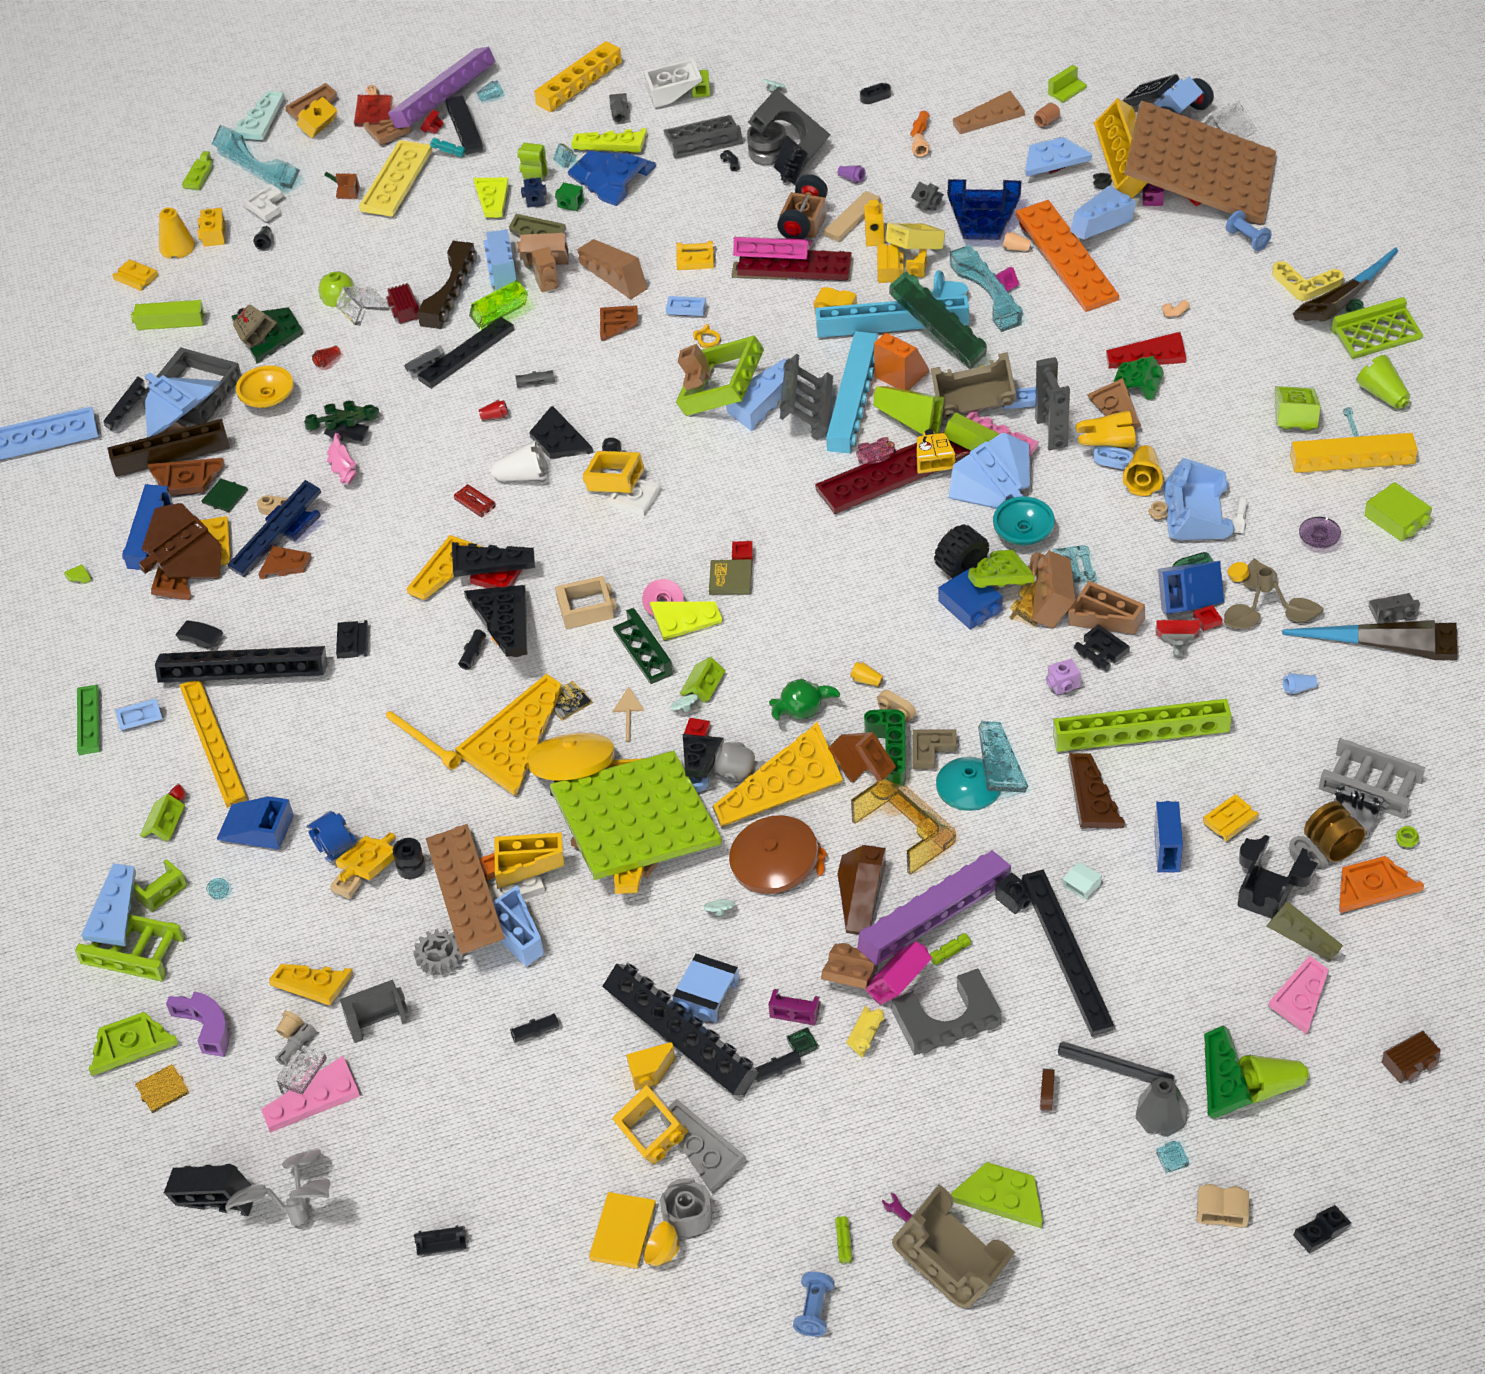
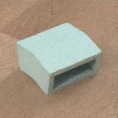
(1082, 880)

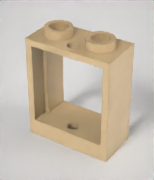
(587, 614)

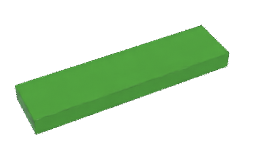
(88, 719)

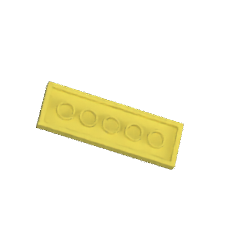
(395, 178)

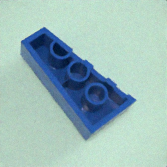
(151, 498)

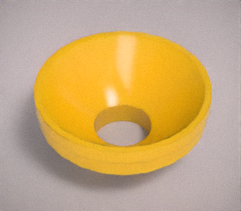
(661, 1245)

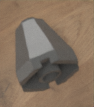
(1162, 1108)

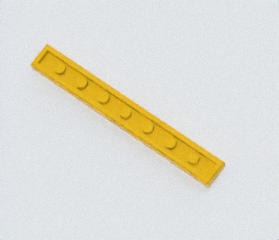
(213, 743)

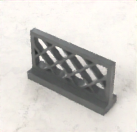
(698, 142)

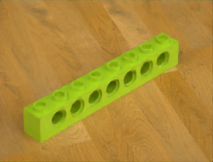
(1141, 725)

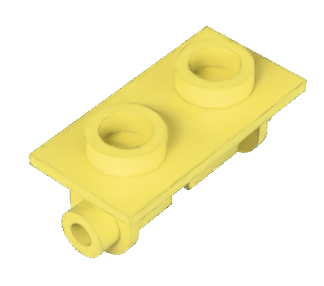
(865, 1030)

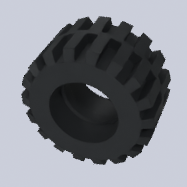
(960, 550)

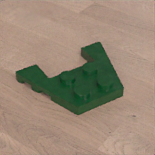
(284, 332)

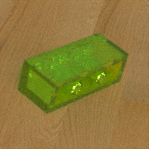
(498, 304)

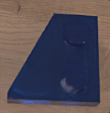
(300, 525)

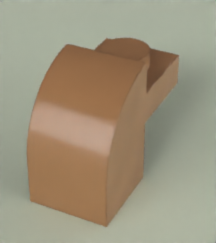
(694, 365)

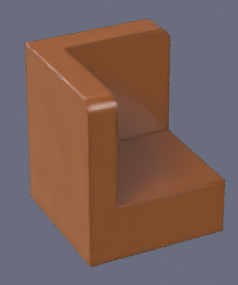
(347, 186)

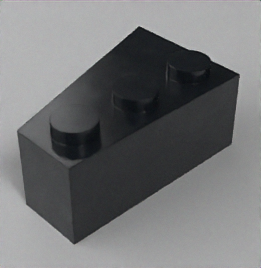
(206, 1187)

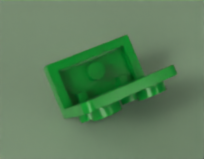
(1141, 373)

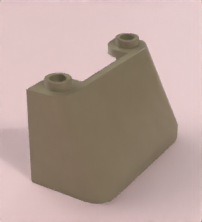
(976, 387)
(949, 1251)

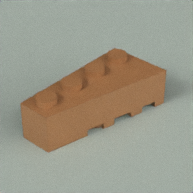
(614, 267)

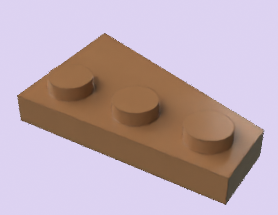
(304, 102)
(1115, 399)

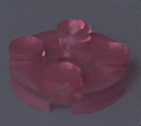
(876, 451)

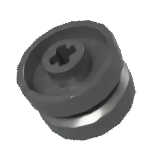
(766, 146)

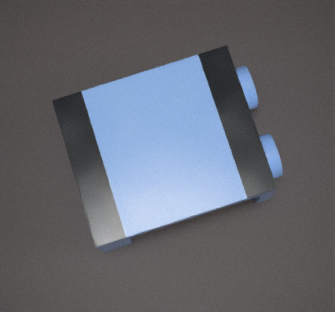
(705, 986)

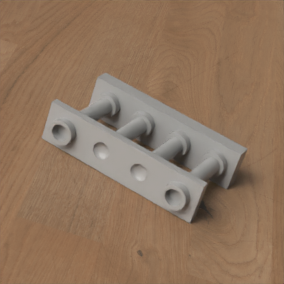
(1393, 803)

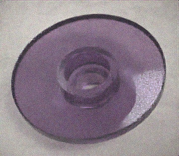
(1320, 532)

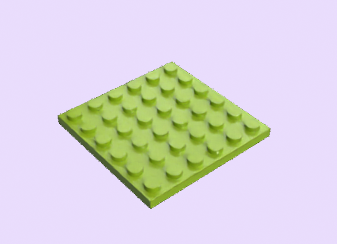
(635, 815)

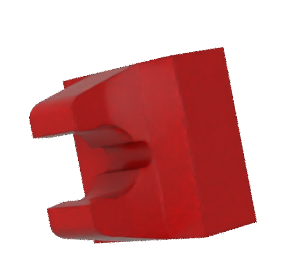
(430, 122)

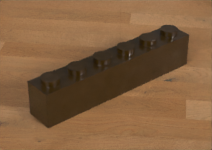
(168, 447)

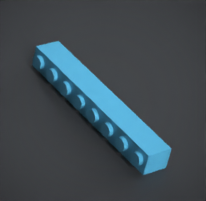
(879, 317)
(852, 394)

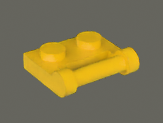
(695, 260)

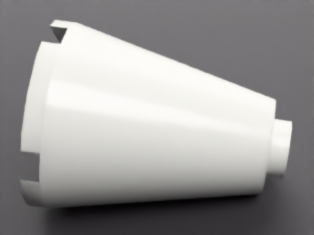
(521, 464)

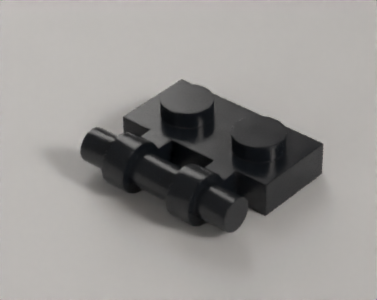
(1104, 642)

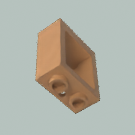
(531, 242)

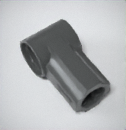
(619, 107)

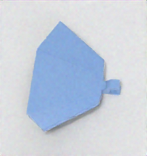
(172, 399)
(992, 472)

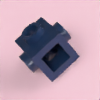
(534, 192)

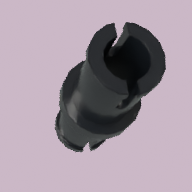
(472, 649)
(534, 1028)
(777, 1065)

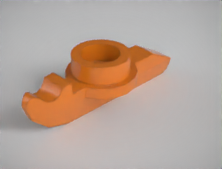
(821, 857)

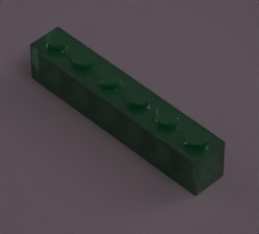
(938, 320)

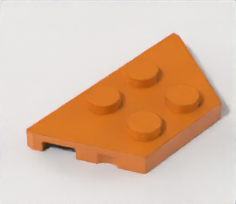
(1374, 883)

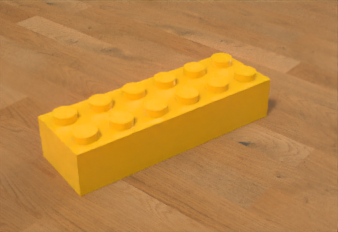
(1115, 133)

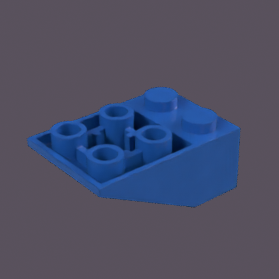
(1190, 586)
(257, 822)

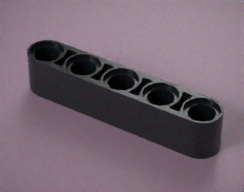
(464, 125)

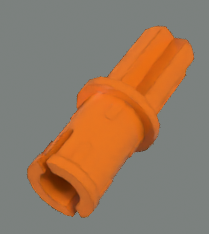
(919, 124)

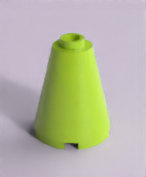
(1384, 382)
(1272, 1076)

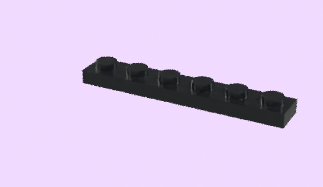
(465, 352)

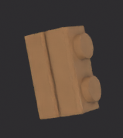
(545, 269)

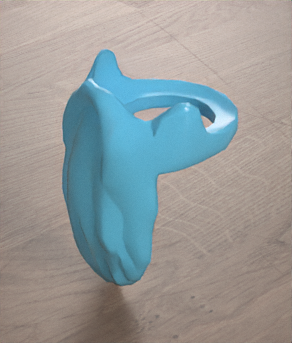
(947, 288)

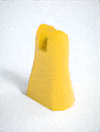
(1110, 430)

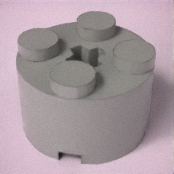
(686, 1207)

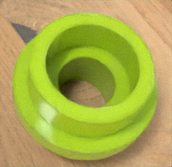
(1407, 837)

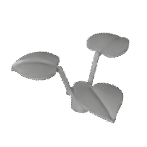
(295, 1204)

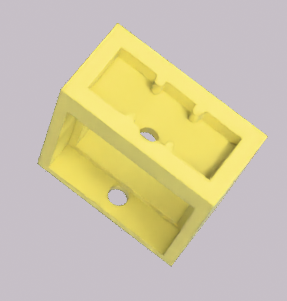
(915, 236)

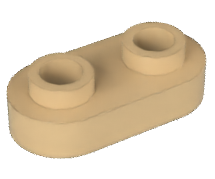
(268, 503)
(890, 700)

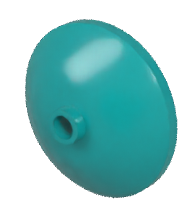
(1023, 520)
(965, 790)

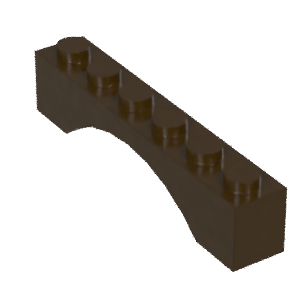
(436, 308)

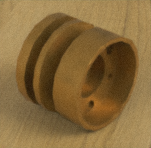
(1334, 831)

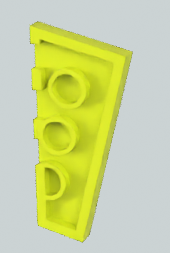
(610, 141)

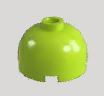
(331, 287)

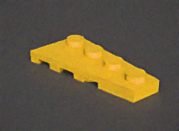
(436, 571)

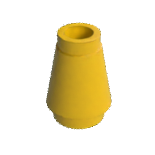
(865, 674)

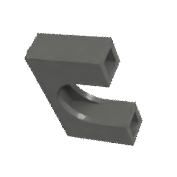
(779, 107)
(927, 1033)

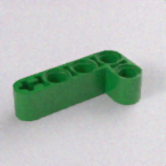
(891, 726)

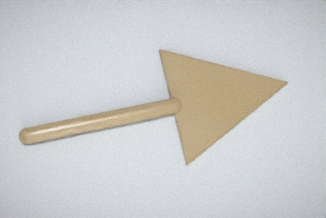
(628, 703)

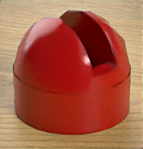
(178, 792)

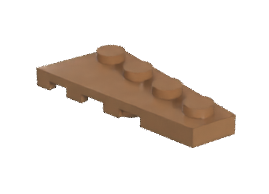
(992, 112)

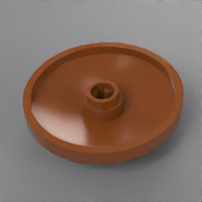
(773, 854)

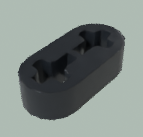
(875, 93)

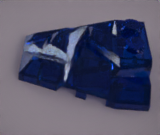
(983, 212)

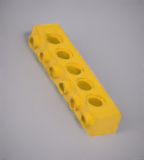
(578, 76)

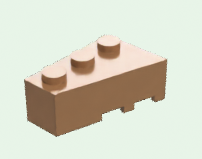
(1053, 589)
(1107, 608)

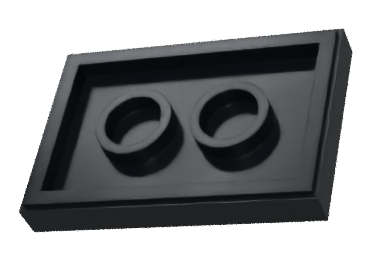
(1151, 90)

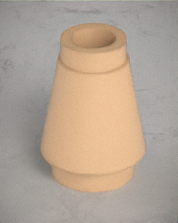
(919, 146)
(1016, 242)

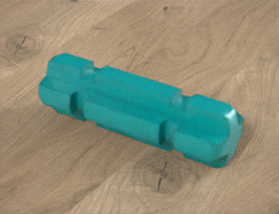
(447, 147)

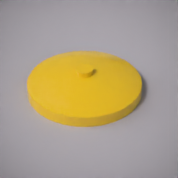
(571, 756)

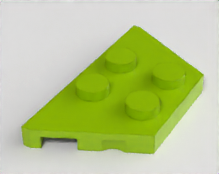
(128, 1041)
(1001, 1193)

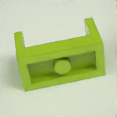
(162, 888)

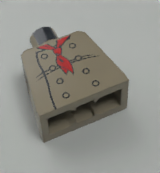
(252, 325)

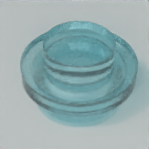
(217, 888)

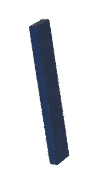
(274, 528)

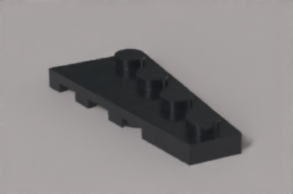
(490, 559)

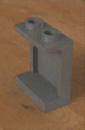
(372, 1007)

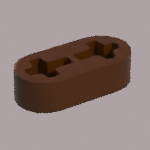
(1047, 1089)

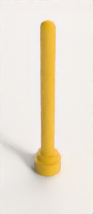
(449, 758)

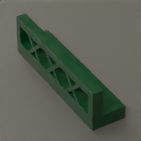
(647, 641)

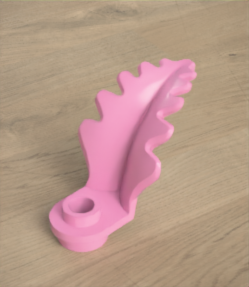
(341, 461)

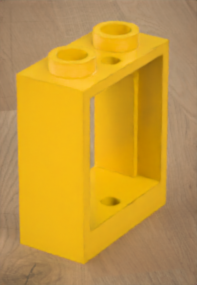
(612, 482)
(635, 1110)

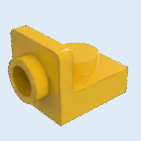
(918, 265)

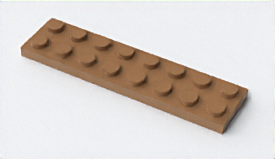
(464, 889)

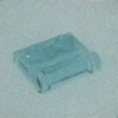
(1083, 552)

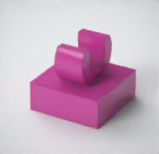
(1008, 278)

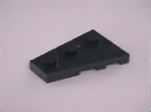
(125, 403)
(700, 754)

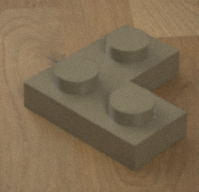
(930, 741)

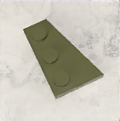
(530, 225)
(1304, 931)

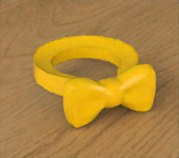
(706, 330)

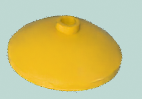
(264, 386)

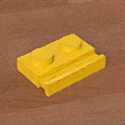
(135, 274)
(1230, 817)

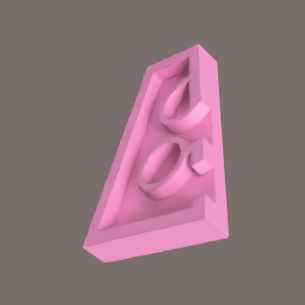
(1300, 994)

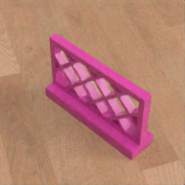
(771, 247)

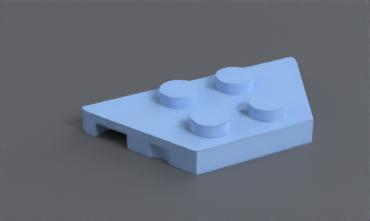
(1054, 155)

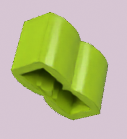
(532, 161)

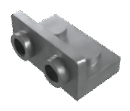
(1394, 608)

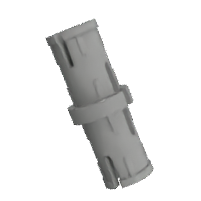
(294, 1043)

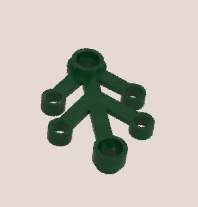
(339, 416)

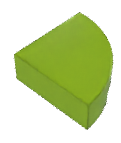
(77, 574)

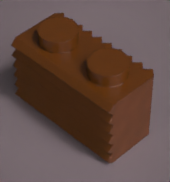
(1411, 1057)

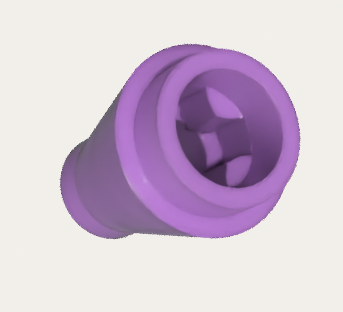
(854, 173)

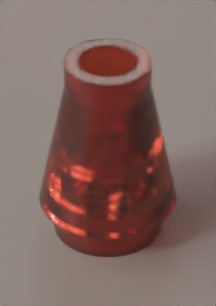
(324, 356)

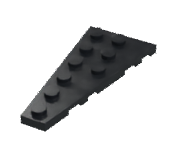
(503, 615)

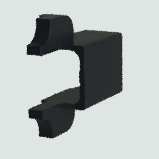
(1265, 890)

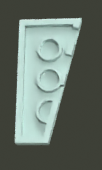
(261, 117)

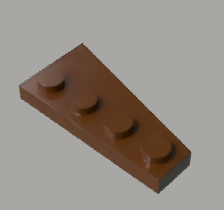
(1091, 795)

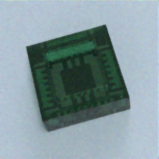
(802, 1042)

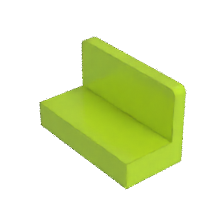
(1065, 84)
(703, 679)
(163, 817)

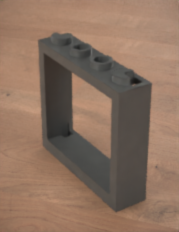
(188, 358)

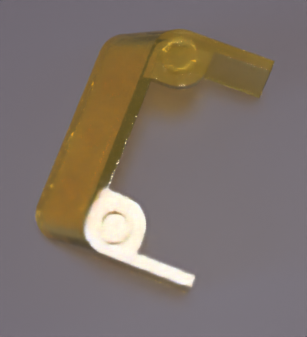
(934, 831)

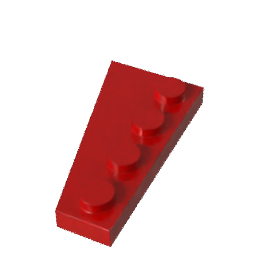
(1165, 349)

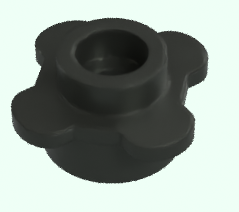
(1101, 180)

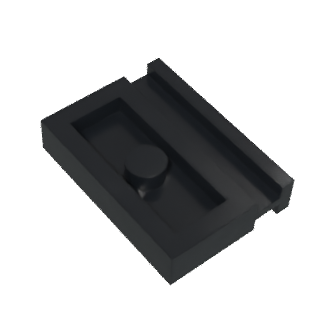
(352, 639)

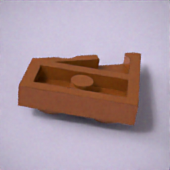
(617, 320)
(170, 586)

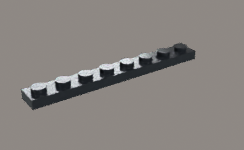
(1067, 953)

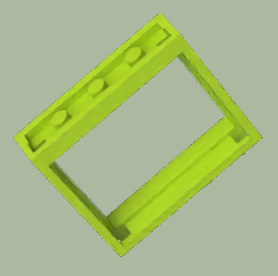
(749, 352)

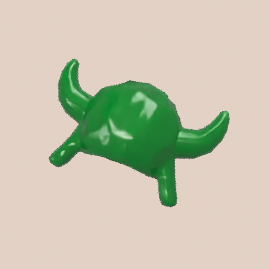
(801, 699)

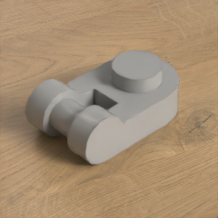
(1299, 842)

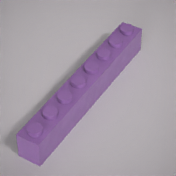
(441, 87)
(932, 907)

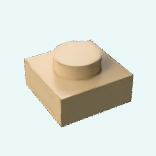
(346, 888)

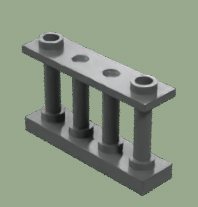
(821, 396)
(1052, 403)

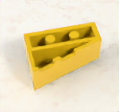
(526, 856)

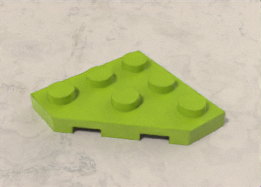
(1001, 569)

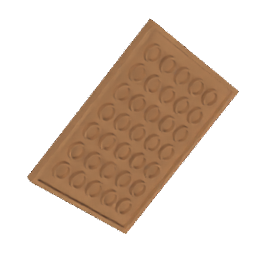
(1200, 162)

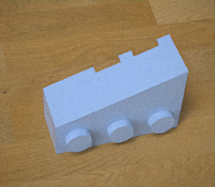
(518, 927)

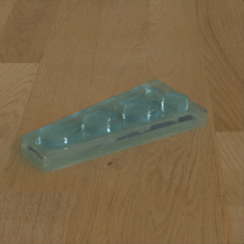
(999, 761)

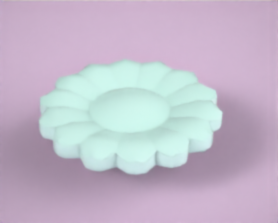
(773, 84)
(684, 702)
(719, 906)

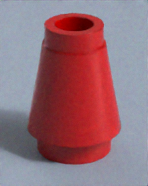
(494, 410)

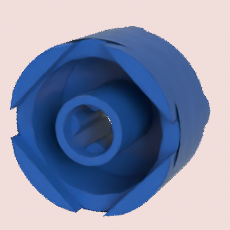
(331, 835)

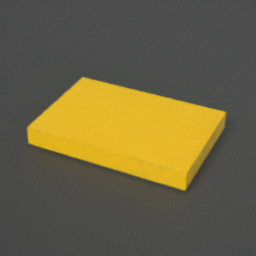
(622, 1230)

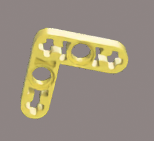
(1306, 289)

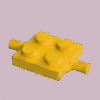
(366, 857)

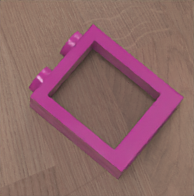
(898, 973)

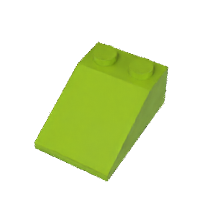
(1296, 407)

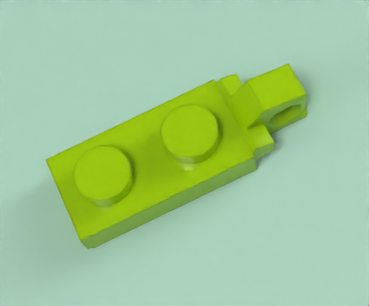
(199, 172)

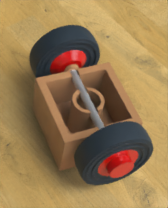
(804, 209)

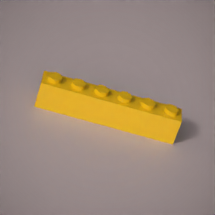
(1353, 452)

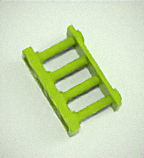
(132, 963)

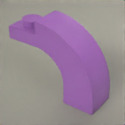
(202, 1008)

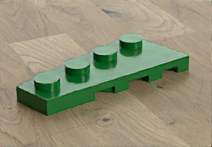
(1224, 1074)

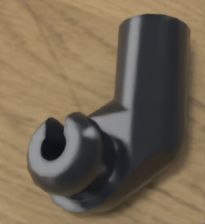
(727, 155)

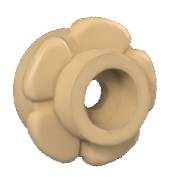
(1158, 510)

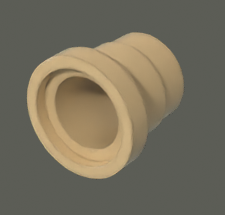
(289, 1024)

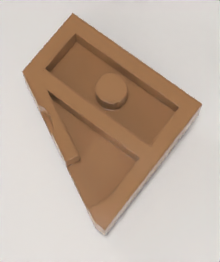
(385, 131)

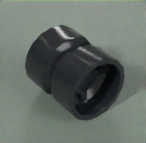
(409, 858)

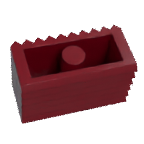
(403, 303)

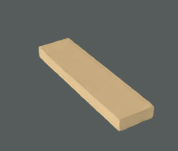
(850, 217)

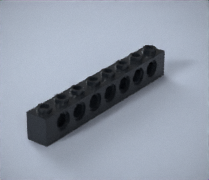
(241, 664)
(742, 1072)

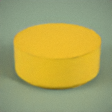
(1238, 571)

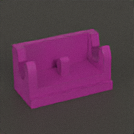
(1152, 195)
(794, 1009)

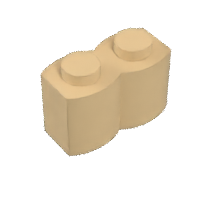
(1222, 1206)

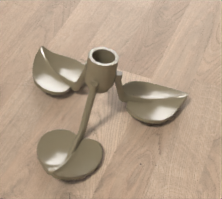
(1264, 579)

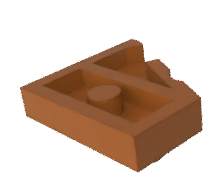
(284, 562)

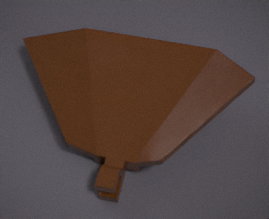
(180, 545)

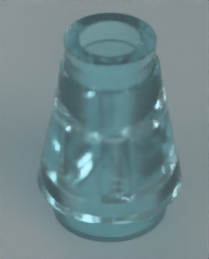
(490, 91)

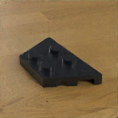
(558, 436)

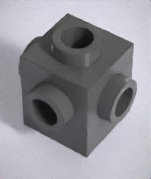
(927, 196)

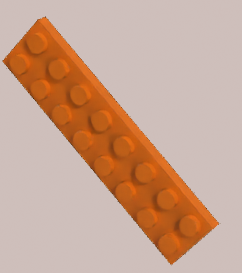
(1067, 255)

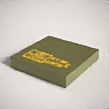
(730, 577)

